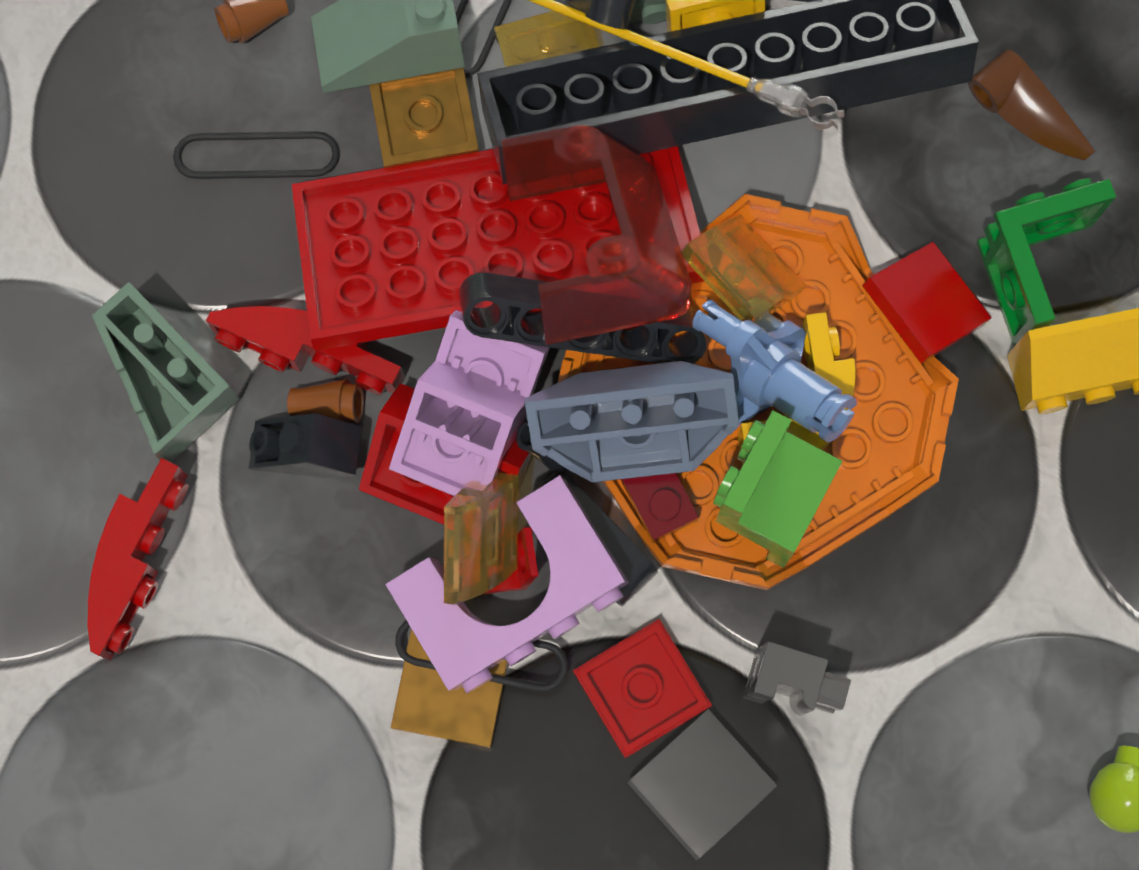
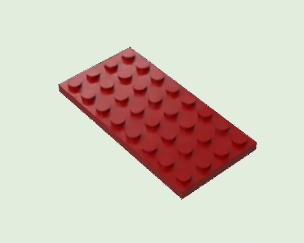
(399, 240)

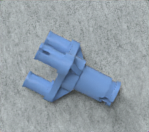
(770, 372)

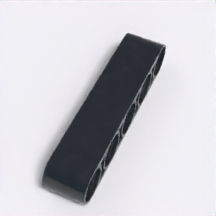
(516, 296)

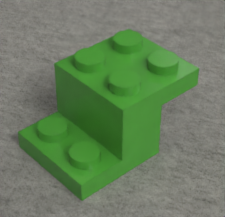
(775, 489)

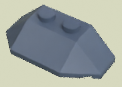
(634, 420)

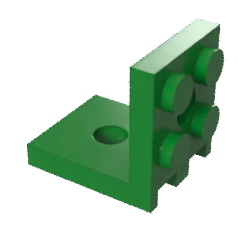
(1028, 223)

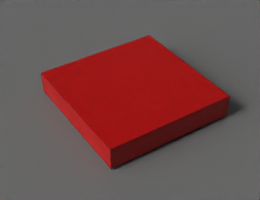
(926, 302)
(642, 688)

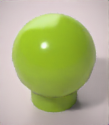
(1116, 792)

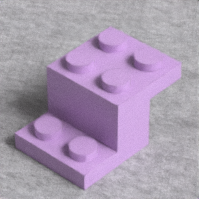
(466, 410)

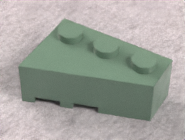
(163, 374)

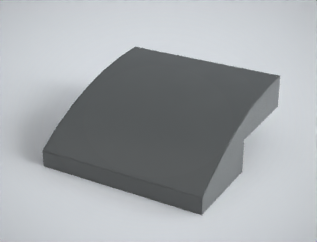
(702, 784)

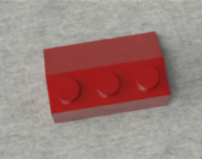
(405, 491)

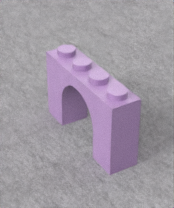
(580, 577)

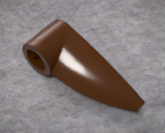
(1022, 99)

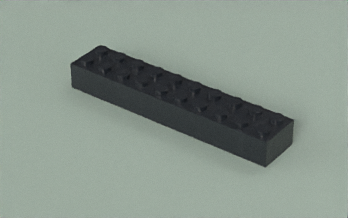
(652, 102)

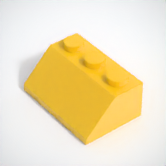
(1077, 361)

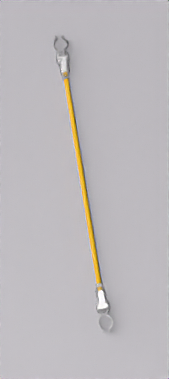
(786, 98)

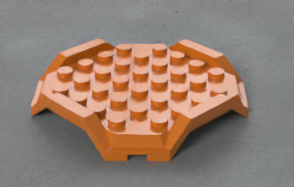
(886, 451)

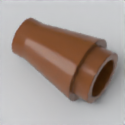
(246, 18)
(331, 399)

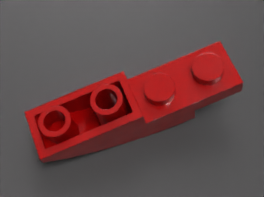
(284, 341)
(118, 576)

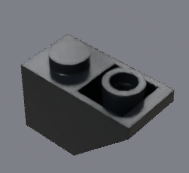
(305, 446)

